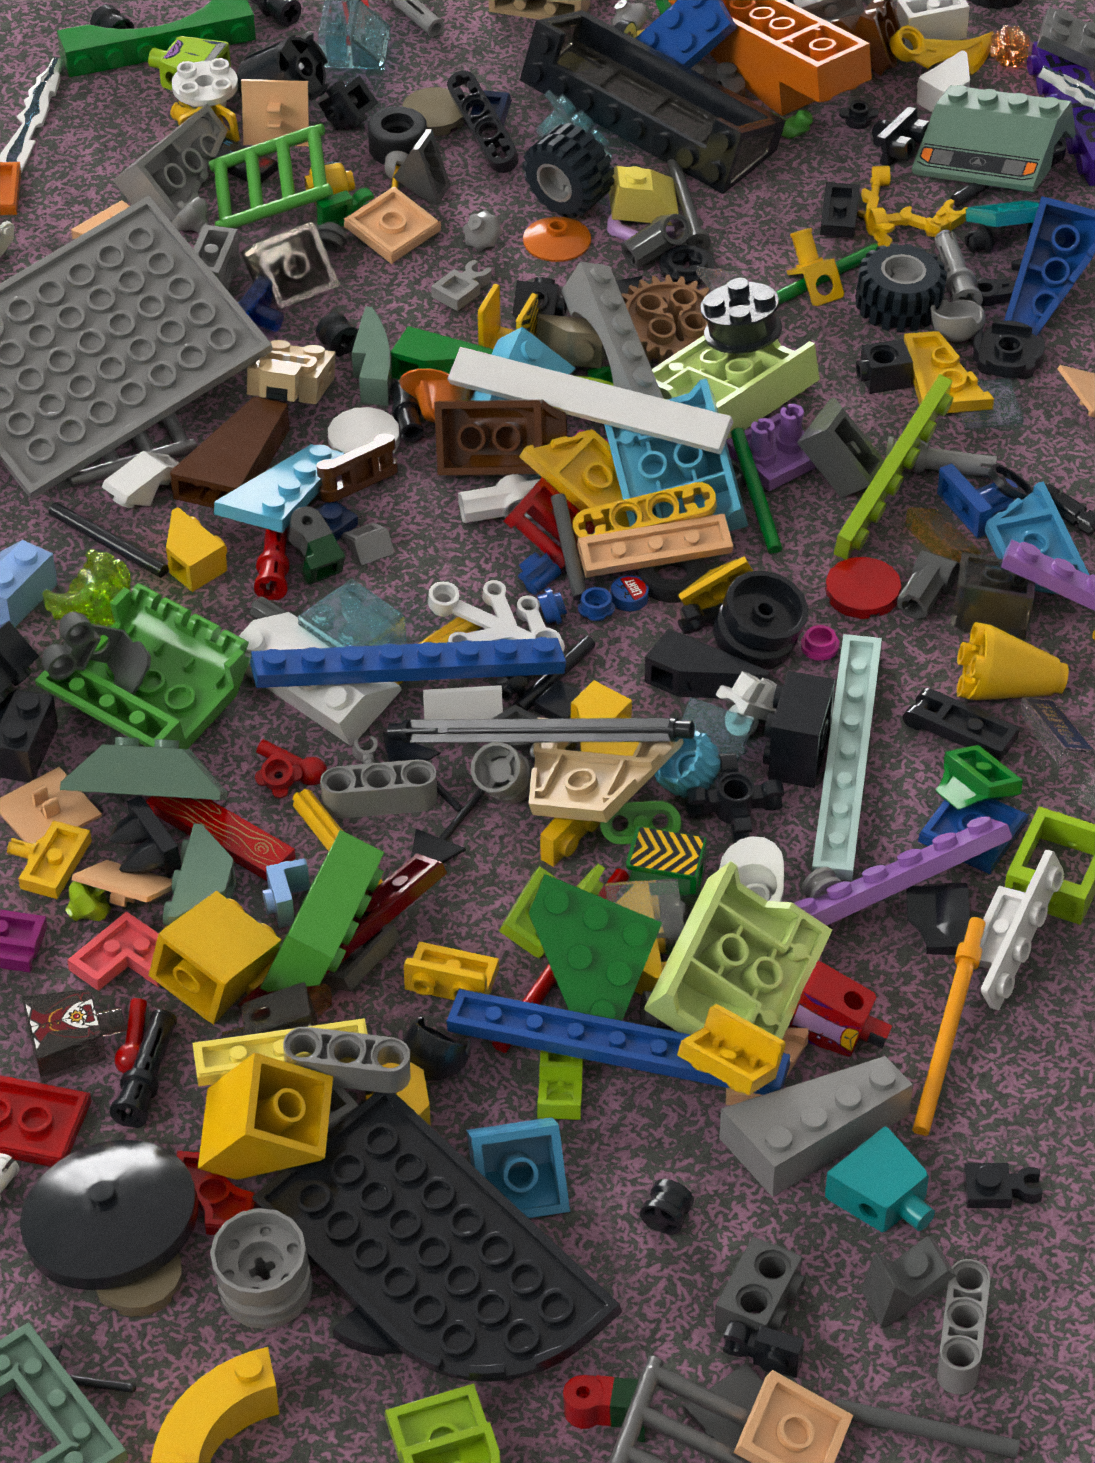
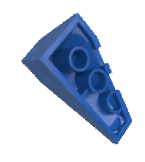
(1053, 260)

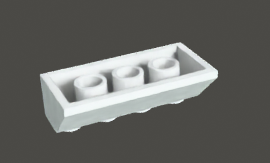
(339, 708)

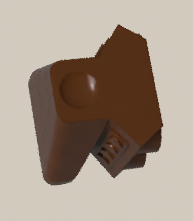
(876, 27)

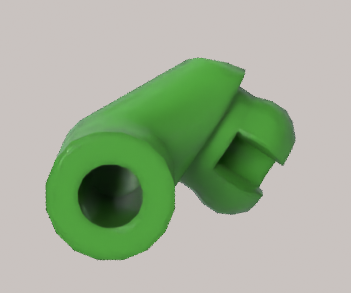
(797, 124)

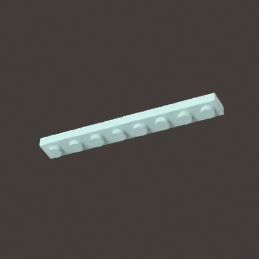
(847, 756)

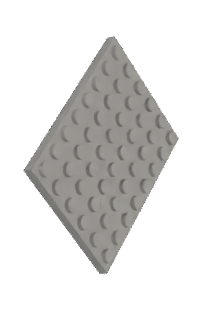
(110, 344)

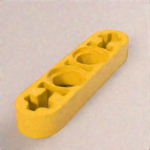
(643, 508)

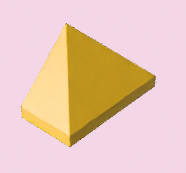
(713, 585)

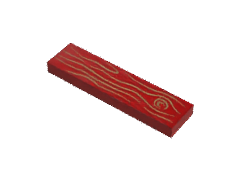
(241, 839)

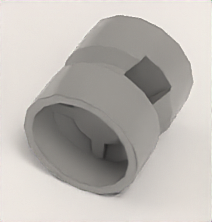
(502, 772)

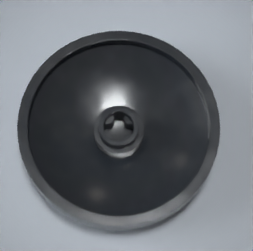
(109, 1214)

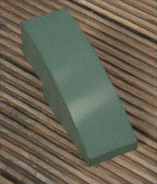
(372, 360)

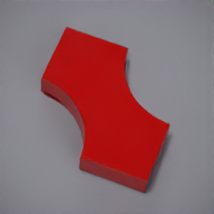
(216, 1194)

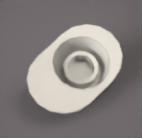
(759, 866)

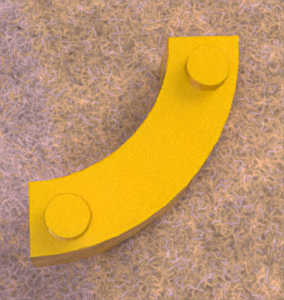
(218, 1409)

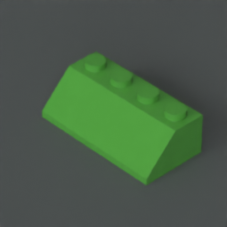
(327, 915)

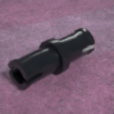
(406, 413)

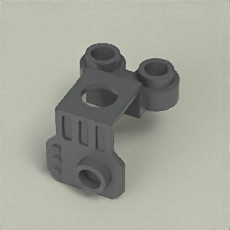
(124, 657)

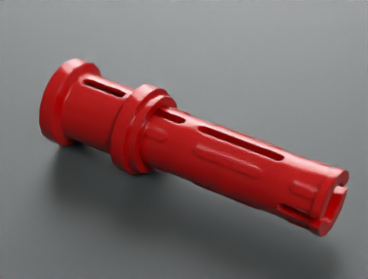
(272, 566)

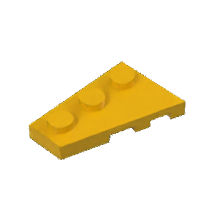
(935, 356)

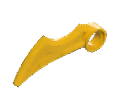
(933, 51)

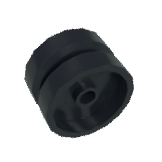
(761, 618)

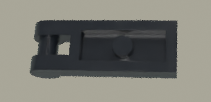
(960, 723)

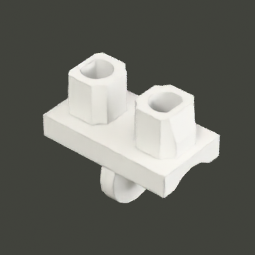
(751, 697)

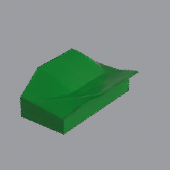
(976, 777)

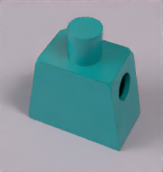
(881, 1184)

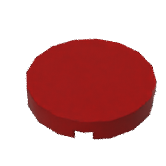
(863, 587)

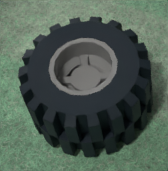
(568, 170)
(900, 286)

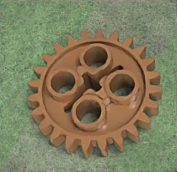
(666, 315)

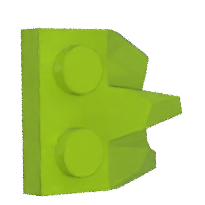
(443, 1429)

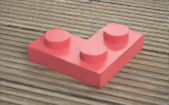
(119, 946)

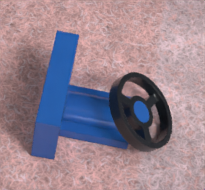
(980, 504)

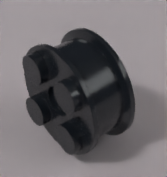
(741, 317)

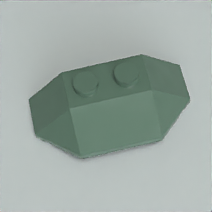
(144, 771)

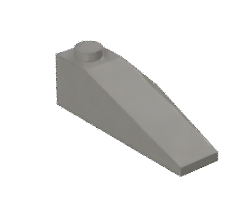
(176, 164)

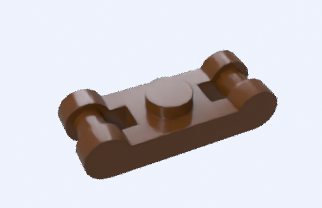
(358, 468)

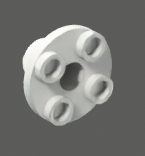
(204, 82)

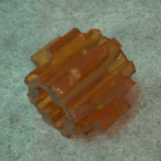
(1009, 46)

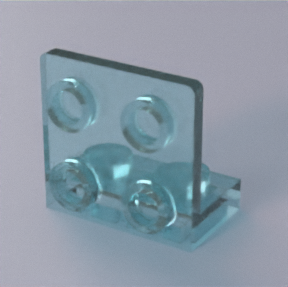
(354, 618)

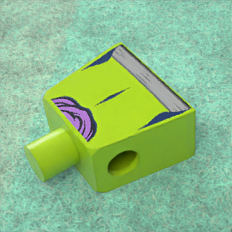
(184, 50)

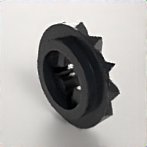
(675, 258)

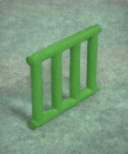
(289, 198)

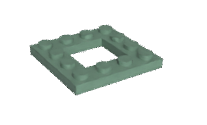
(56, 1401)

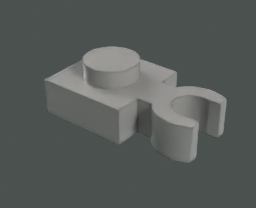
(459, 288)

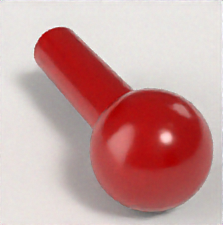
(311, 766)
(127, 1053)

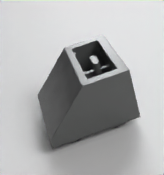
(840, 450)

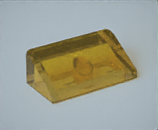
(938, 533)

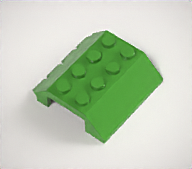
(189, 676)

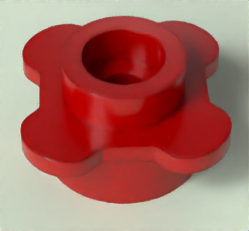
(278, 764)

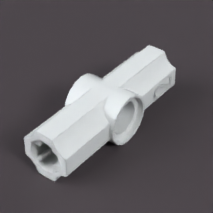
(496, 500)

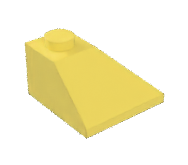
(641, 195)

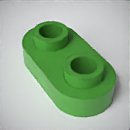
(641, 815)

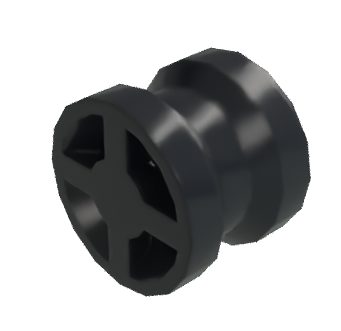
(336, 333)
(667, 1206)

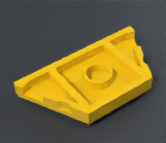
(580, 470)

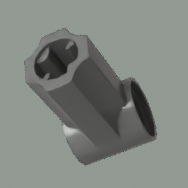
(654, 239)
(929, 579)

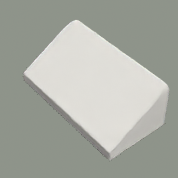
(463, 703)

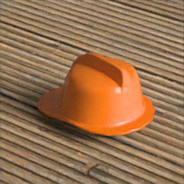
(432, 386)

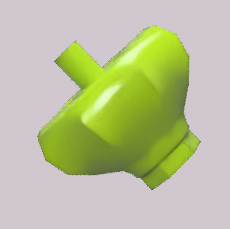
(87, 902)

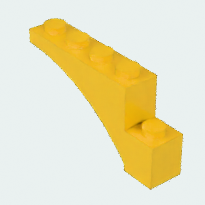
(595, 701)

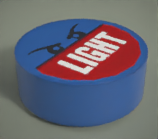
(629, 593)

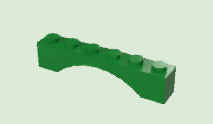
(97, 49)

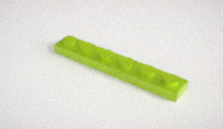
(889, 478)

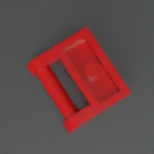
(539, 507)

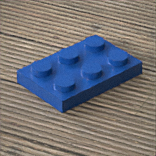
(689, 30)

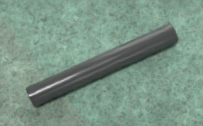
(568, 545)

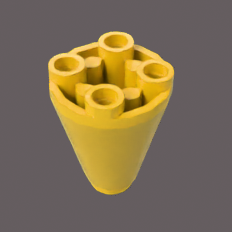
(1006, 667)

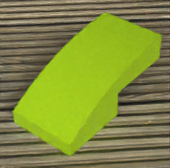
(559, 1086)

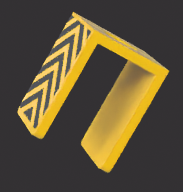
(490, 320)

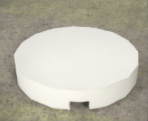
(359, 427)

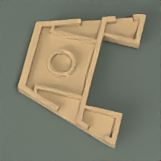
(590, 783)

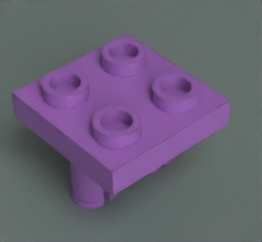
(776, 447)

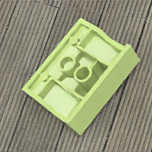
(743, 384)
(738, 955)

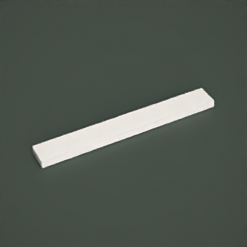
(592, 400)

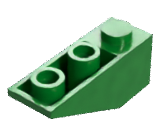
(427, 350)

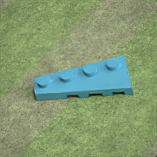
(278, 492)

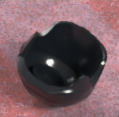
(435, 1051)

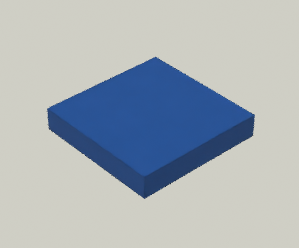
(950, 820)

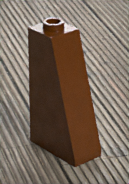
(232, 453)

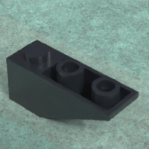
(693, 668)

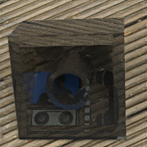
(294, 263)
(991, 596)

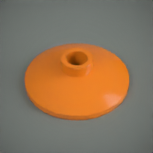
(557, 239)

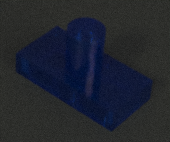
(257, 305)

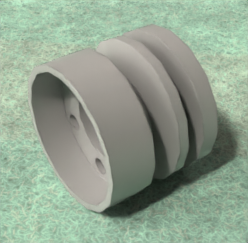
(257, 1247)

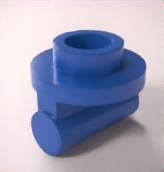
(538, 572)

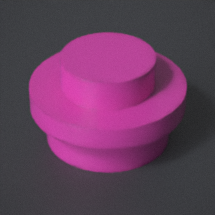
(820, 643)

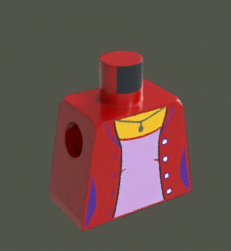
(838, 1012)

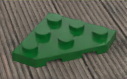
(592, 946)

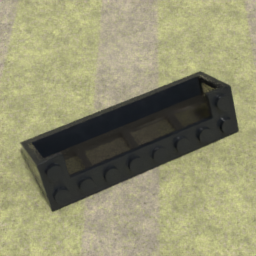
(651, 99)

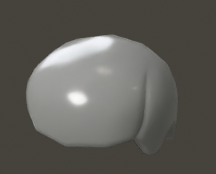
(958, 319)

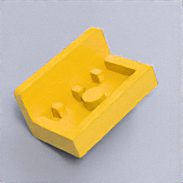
(445, 970)
(734, 1051)

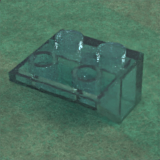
(353, 35)

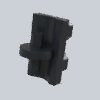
(899, 136)

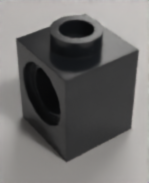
(885, 366)

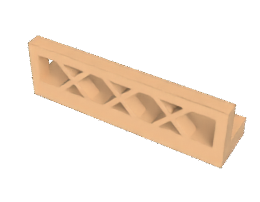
(654, 545)

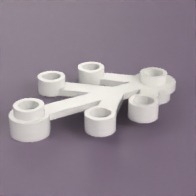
(444, 600)

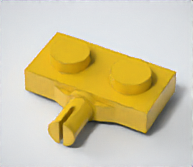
(51, 858)

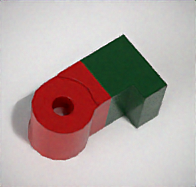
(599, 1401)

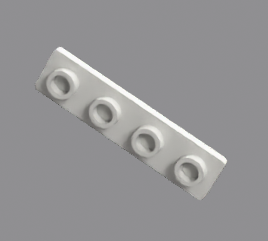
(1011, 926)

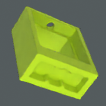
(1072, 899)

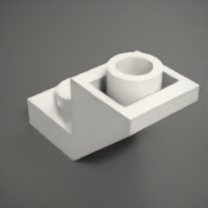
(140, 478)

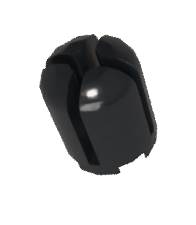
(288, 60)

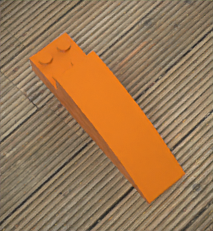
(791, 54)

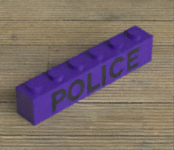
(1083, 143)

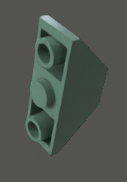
(203, 871)

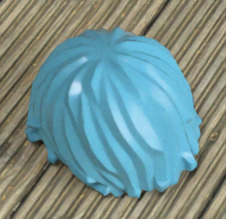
(691, 766)

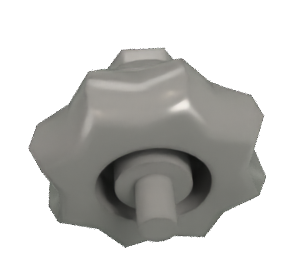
(633, 12)
(191, 215)
(482, 230)

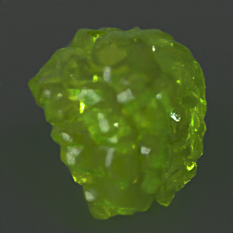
(92, 589)

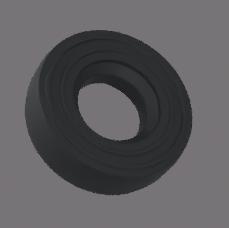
(668, 590)

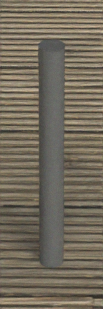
(930, 1428)

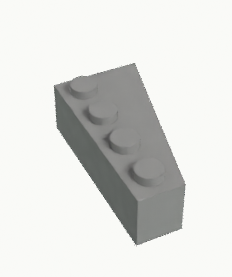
(814, 1122)

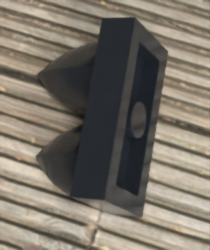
(157, 845)

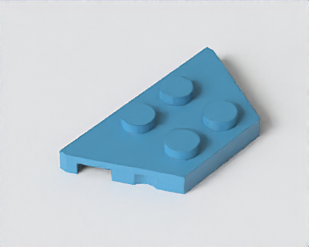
(1037, 523)

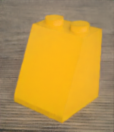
(212, 955)
(265, 1118)

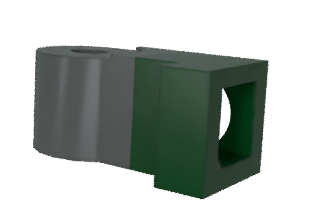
(317, 543)

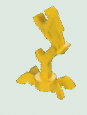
(880, 223)

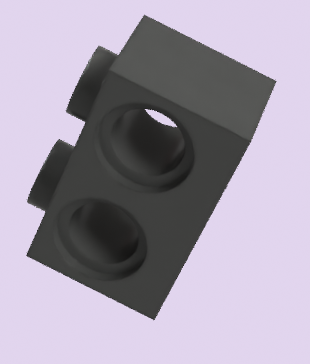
(752, 1291)

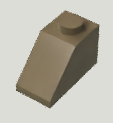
(571, 339)

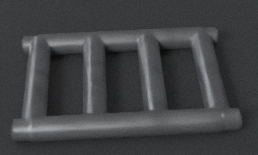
(179, 448)
(641, 1414)

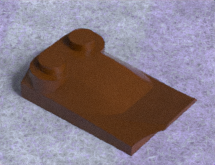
(491, 434)

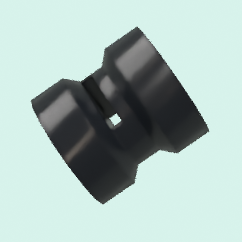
(110, 17)

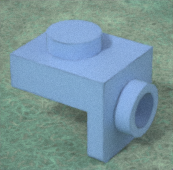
(282, 881)

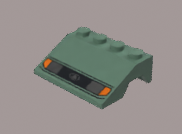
(993, 137)

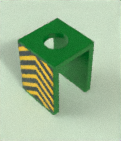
(668, 855)

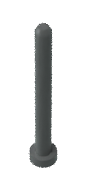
(698, 237)

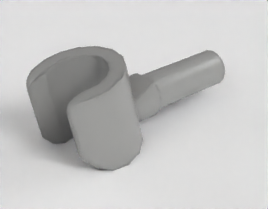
(366, 756)

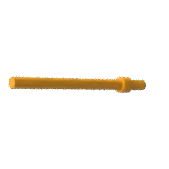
(967, 959)

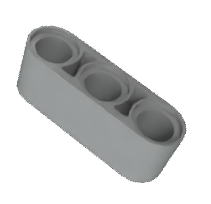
(379, 788)
(368, 1050)
(963, 1344)

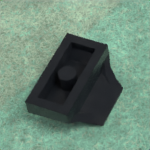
(939, 915)

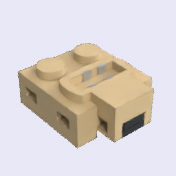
(292, 373)

